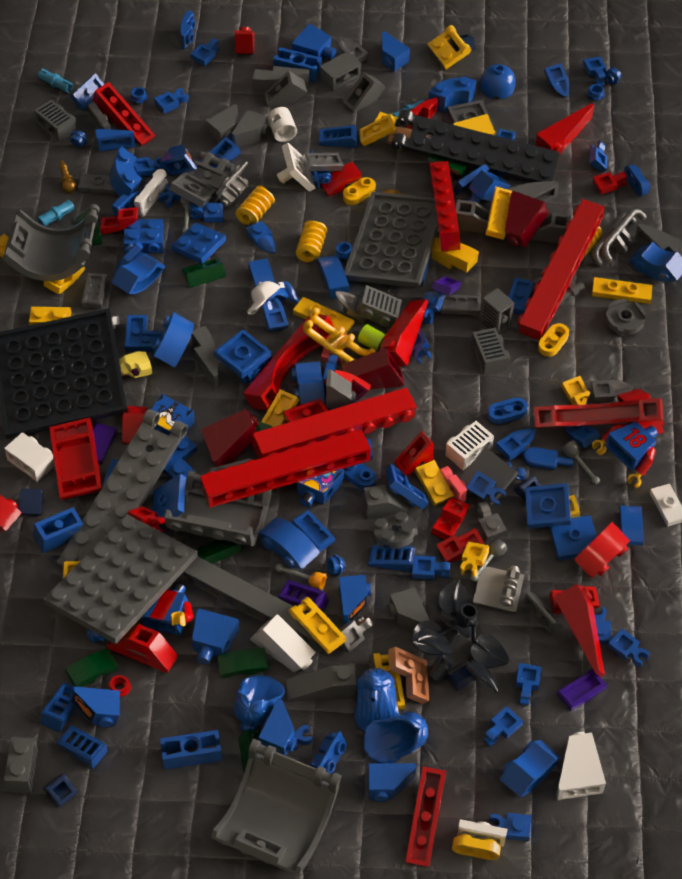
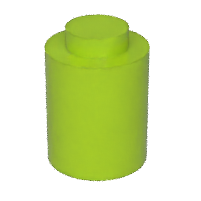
(371, 337)

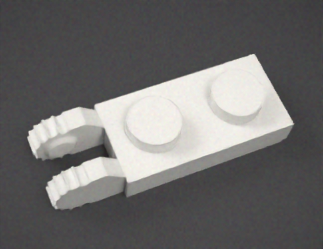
(151, 192)

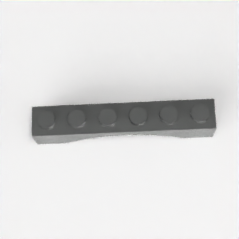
(475, 217)

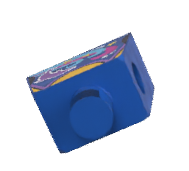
(320, 487)

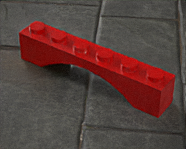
(445, 206)
(268, 383)
(598, 414)

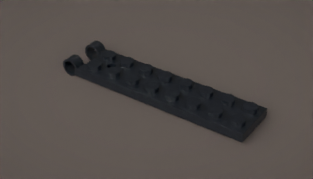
(476, 148)

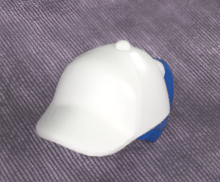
(267, 291)

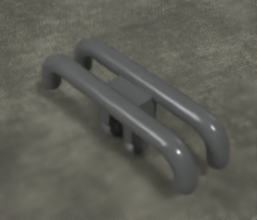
(617, 236)

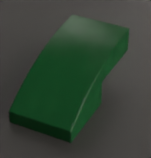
(243, 661)
(90, 667)

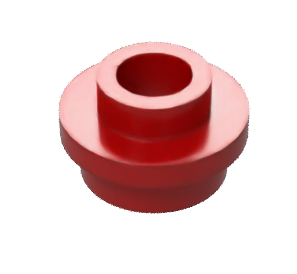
(120, 680)

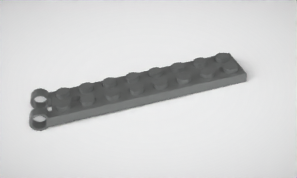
(127, 484)

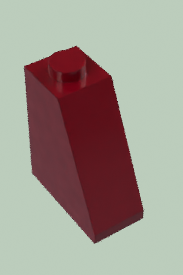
(524, 218)
(377, 369)
(230, 436)

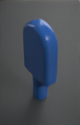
(545, 458)

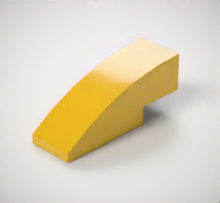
(462, 259)

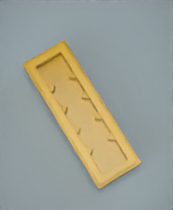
(498, 213)
(622, 290)
(305, 305)

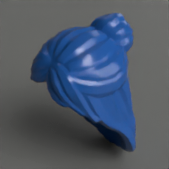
(375, 697)
(256, 700)
(395, 737)

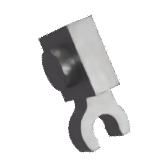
(490, 524)
(353, 632)

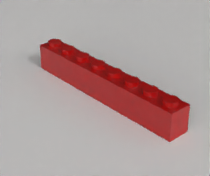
(561, 270)
(364, 415)
(285, 468)

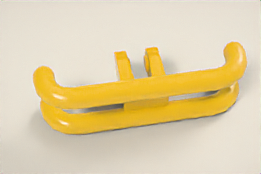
(336, 340)

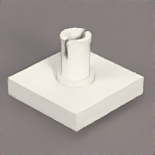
(295, 168)

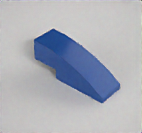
(333, 275)

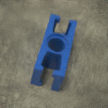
(299, 60)
(194, 740)

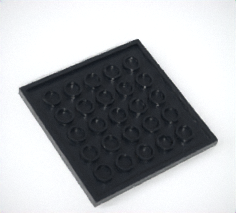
(60, 373)

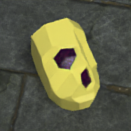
(135, 365)

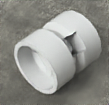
(282, 124)

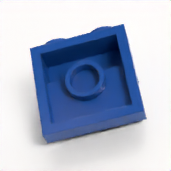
(148, 232)

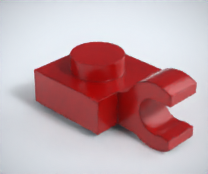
(606, 182)
(148, 517)

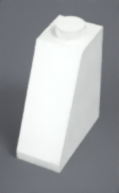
(283, 644)
(581, 768)

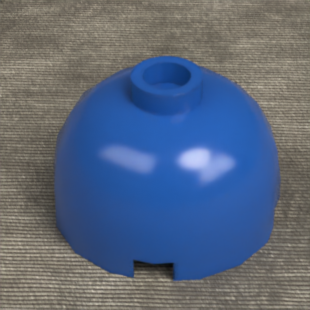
(497, 81)

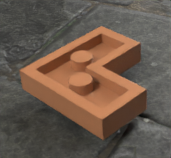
(414, 670)

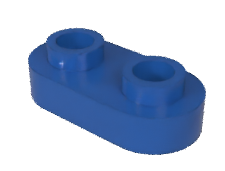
(637, 180)
(506, 410)
(355, 476)

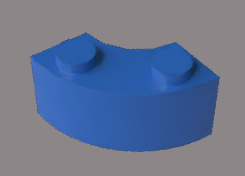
(453, 92)
(123, 175)
(657, 263)
(138, 273)
(173, 339)
(308, 382)
(288, 542)
(530, 768)

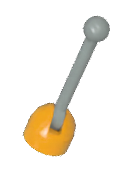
(316, 580)

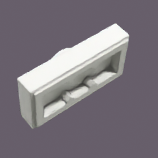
(667, 504)
(482, 830)

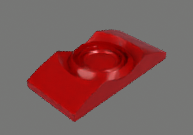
(75, 458)

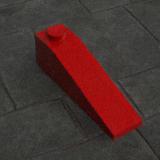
(121, 113)
(563, 132)
(404, 332)
(581, 618)
(425, 816)

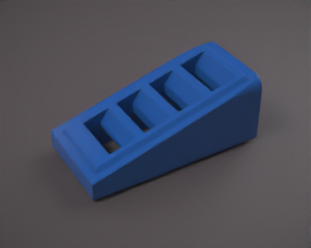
(108, 139)
(349, 140)
(221, 147)
(399, 564)
(53, 718)
(90, 760)

